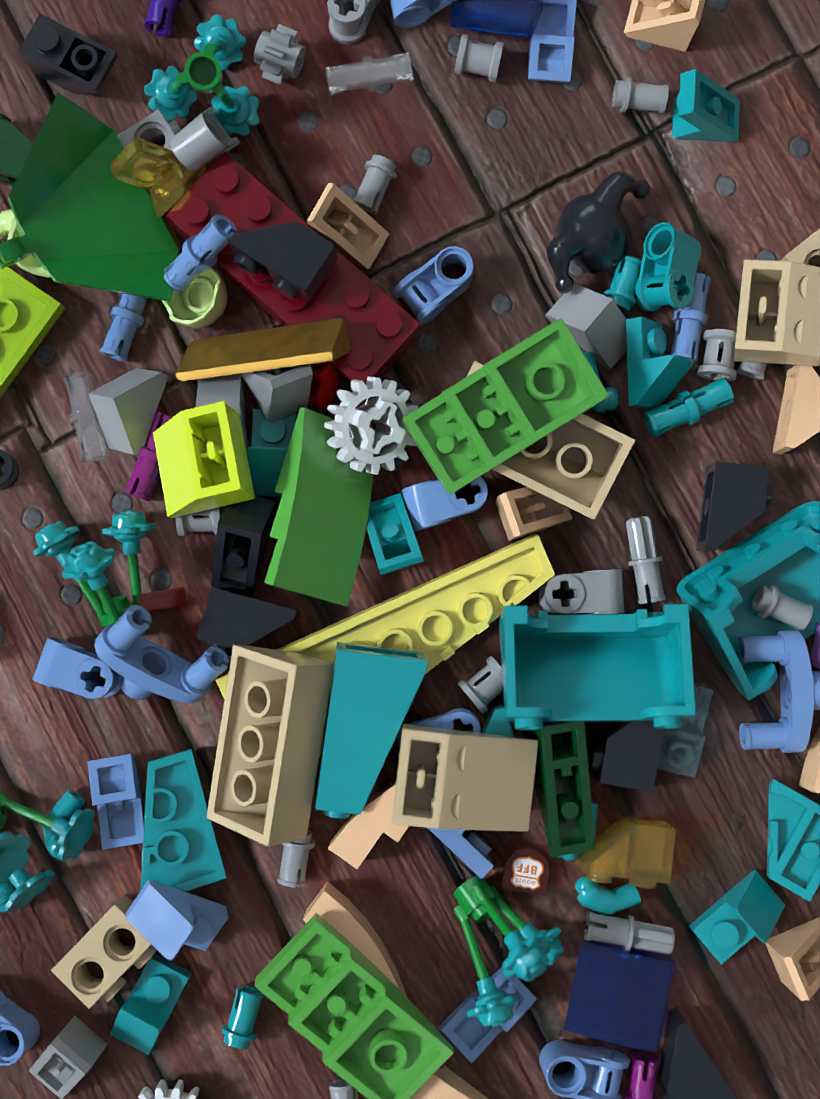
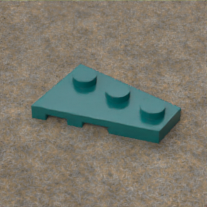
(177, 835)

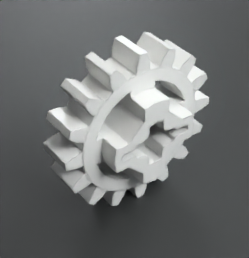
(386, 410)

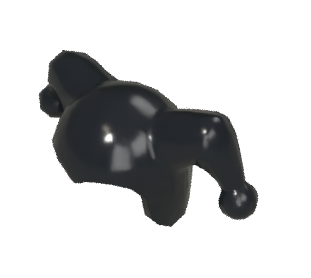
(593, 229)

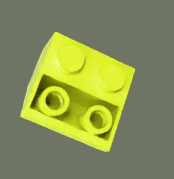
(203, 460)

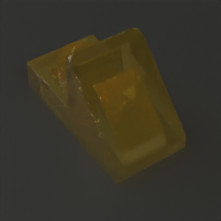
(156, 171)

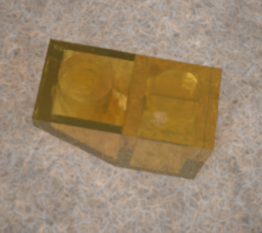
(631, 850)

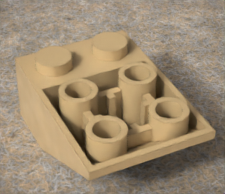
(779, 313)
(464, 780)

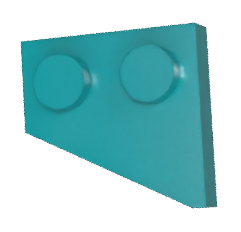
(793, 840)

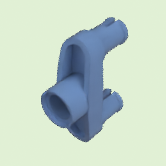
(151, 669)
(797, 692)

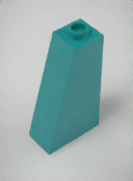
(364, 714)

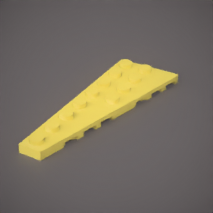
(438, 613)

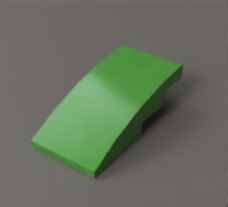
(505, 406)
(319, 515)
(353, 1014)

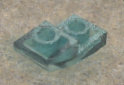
(683, 746)

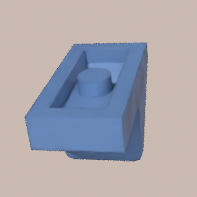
(469, 848)
(175, 918)

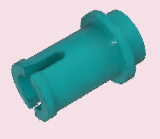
(624, 283)
(242, 1017)

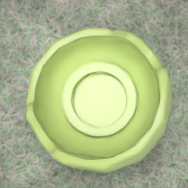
(201, 302)

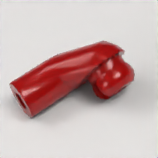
(328, 384)

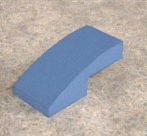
(553, 43)
(119, 800)
(469, 1033)

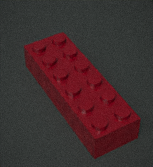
(375, 323)

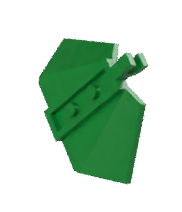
(81, 218)

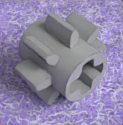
(279, 54)

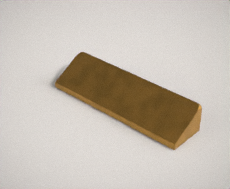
(265, 349)

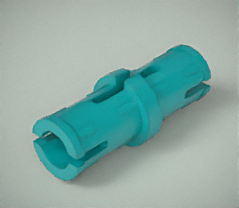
(688, 407)

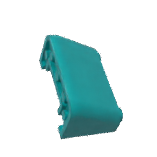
(723, 591)
(597, 667)

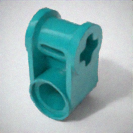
(669, 266)

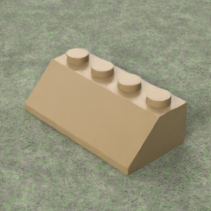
(570, 463)
(269, 743)

